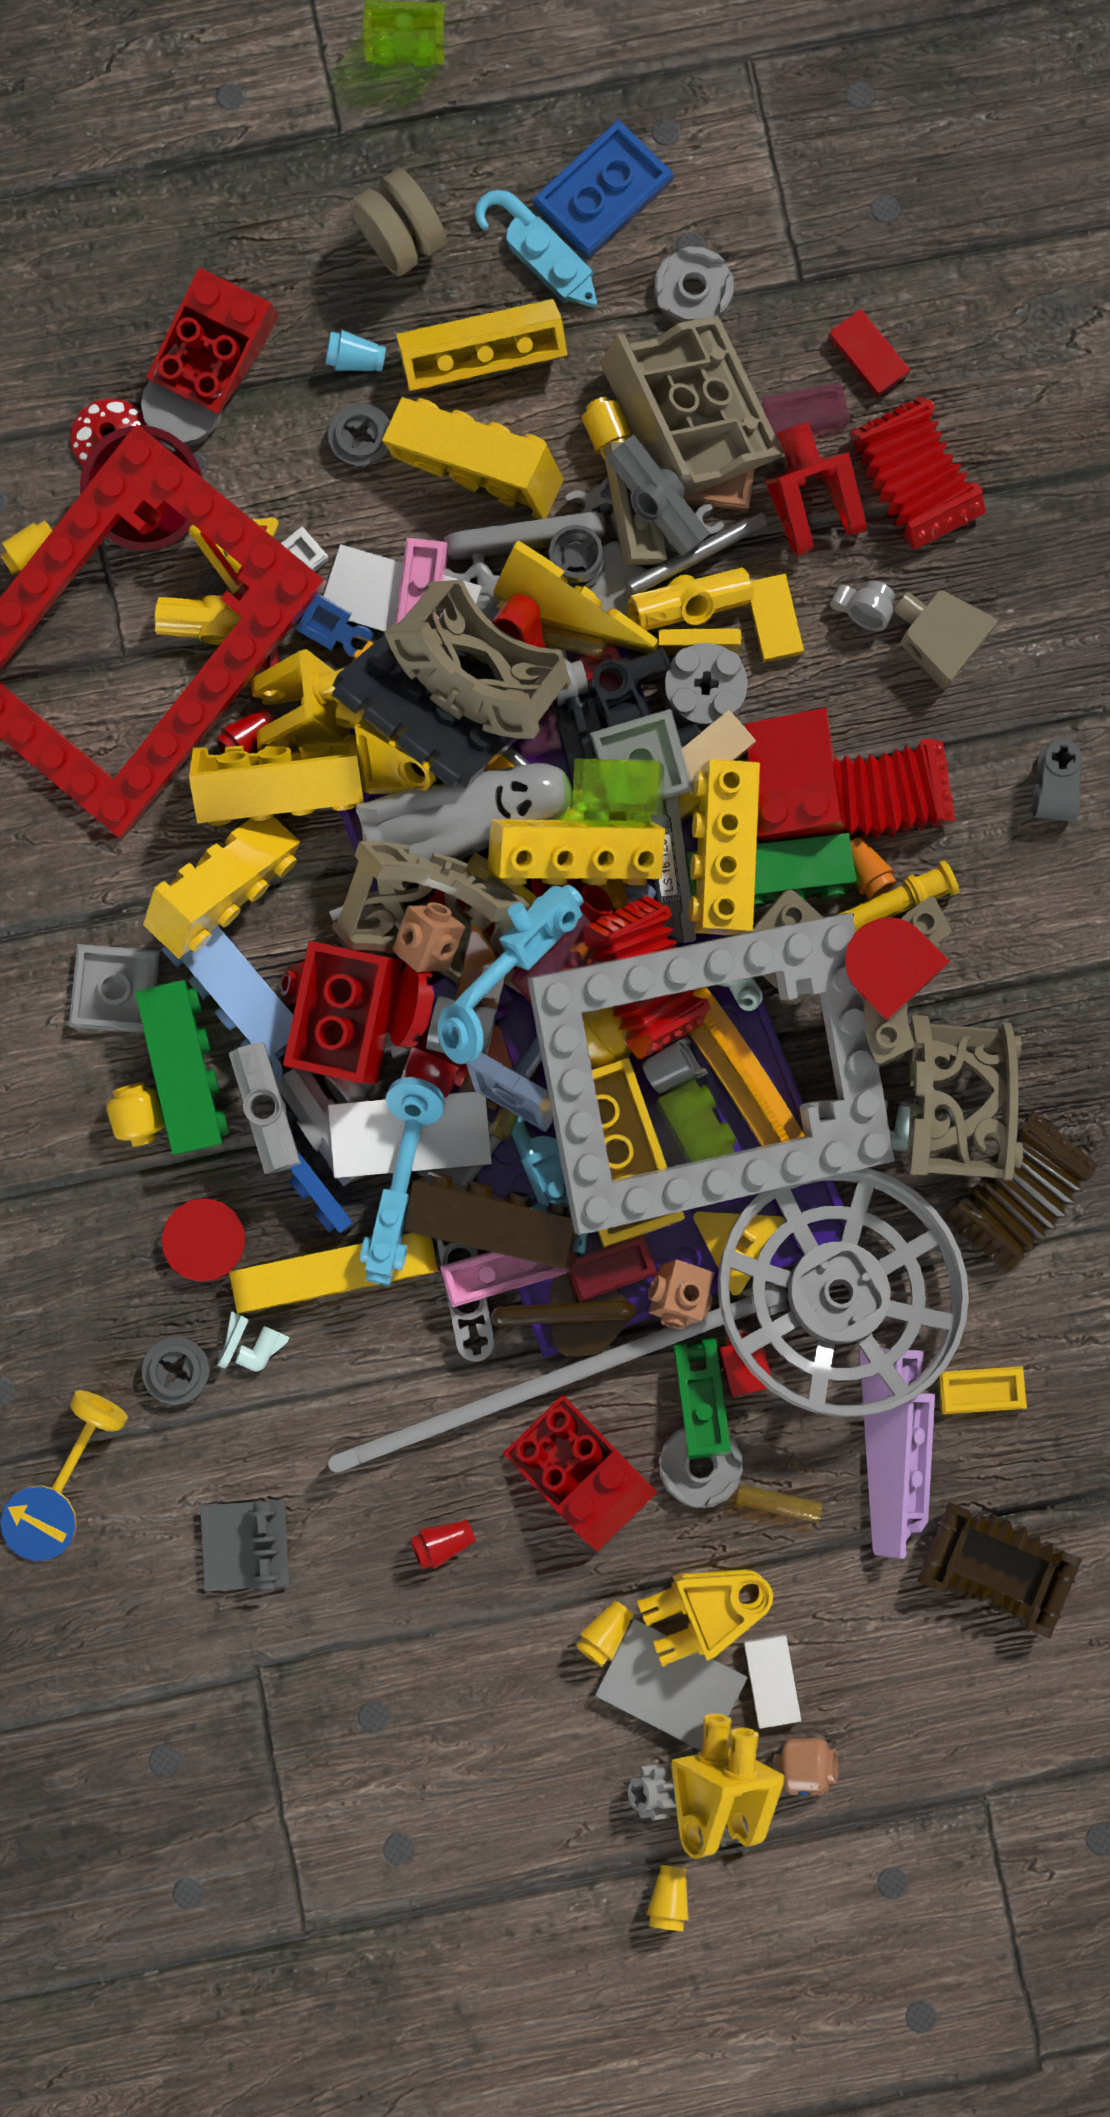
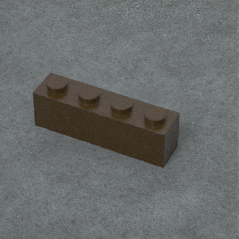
(492, 1220)

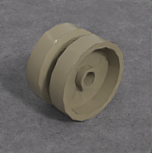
(398, 221)

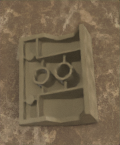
(691, 403)

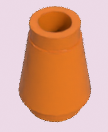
(872, 872)

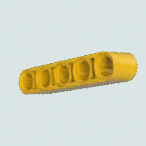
(321, 1275)

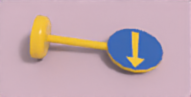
(41, 1520)

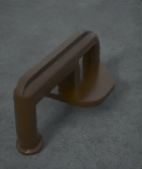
(575, 1327)

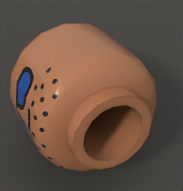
(807, 1766)

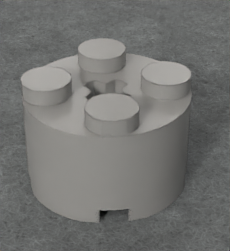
(704, 665)

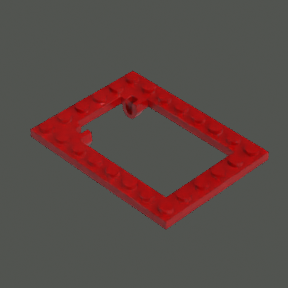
(269, 601)

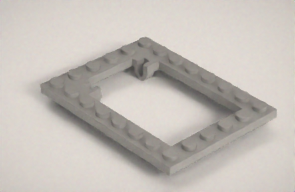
(806, 961)

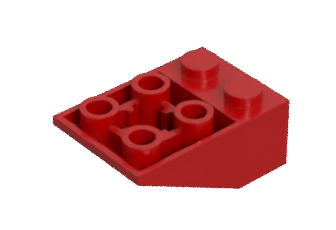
(212, 341)
(579, 1473)

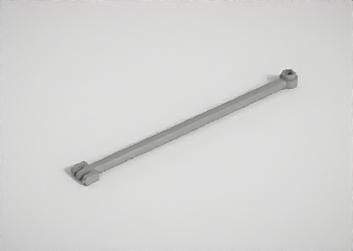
(775, 1302)

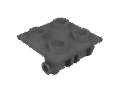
(244, 1545)

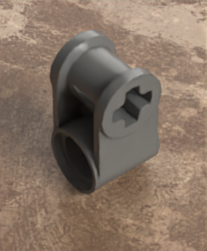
(1058, 790)
(673, 1067)

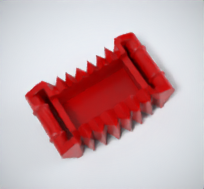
(916, 473)
(896, 791)
(635, 932)

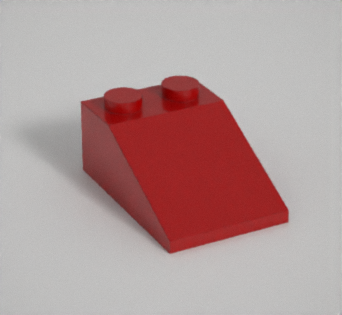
(796, 777)

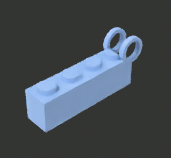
(241, 994)

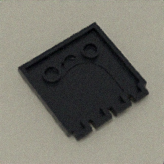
(424, 729)

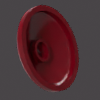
(174, 524)

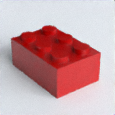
(343, 1013)

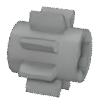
(652, 1792)

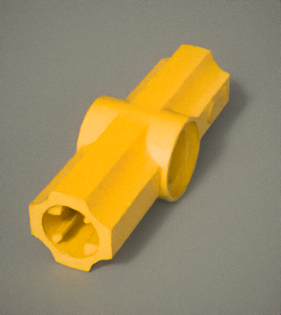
(708, 596)
(203, 619)

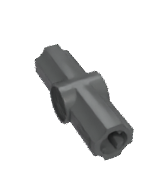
(657, 495)

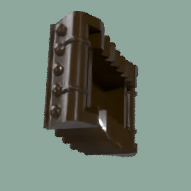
(1012, 1213)
(1000, 1566)

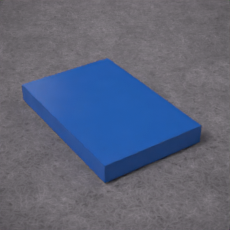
(603, 188)

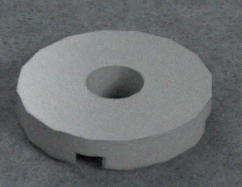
(693, 264)
(693, 1490)

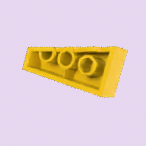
(222, 881)

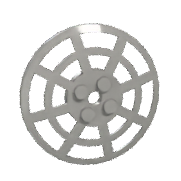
(867, 1288)

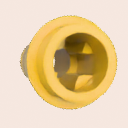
(604, 1634)
(669, 1899)

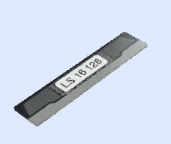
(674, 885)

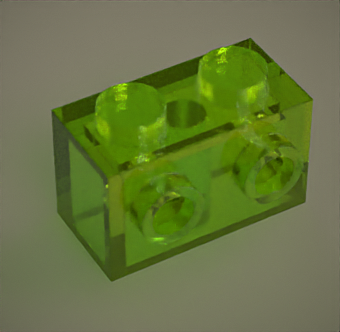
(404, 32)
(618, 788)
(693, 1123)

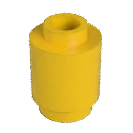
(605, 423)
(24, 545)

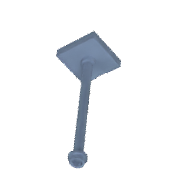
(512, 1087)

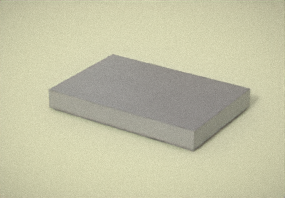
(672, 1695)

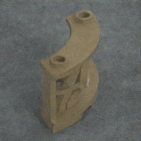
(525, 673)
(392, 867)
(893, 1038)
(932, 1136)

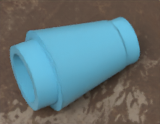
(354, 353)

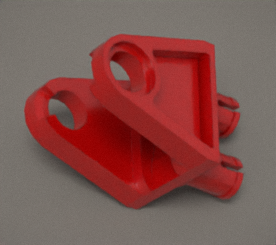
(837, 475)

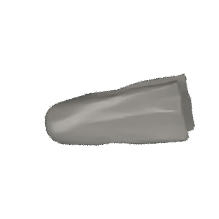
(459, 818)

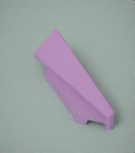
(898, 1459)

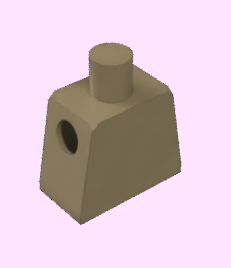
(943, 633)

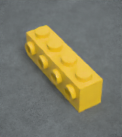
(482, 344)
(725, 847)
(575, 850)

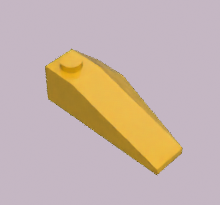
(566, 606)

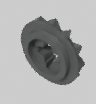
(355, 419)
(156, 1375)

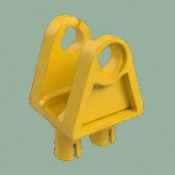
(297, 679)
(382, 763)
(712, 1608)
(722, 1788)

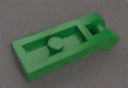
(702, 1400)

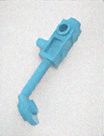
(524, 945)
(417, 1105)

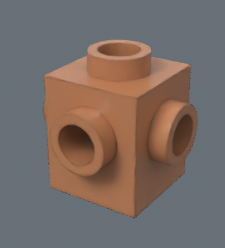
(428, 937)
(680, 1294)

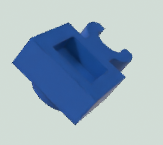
(328, 622)

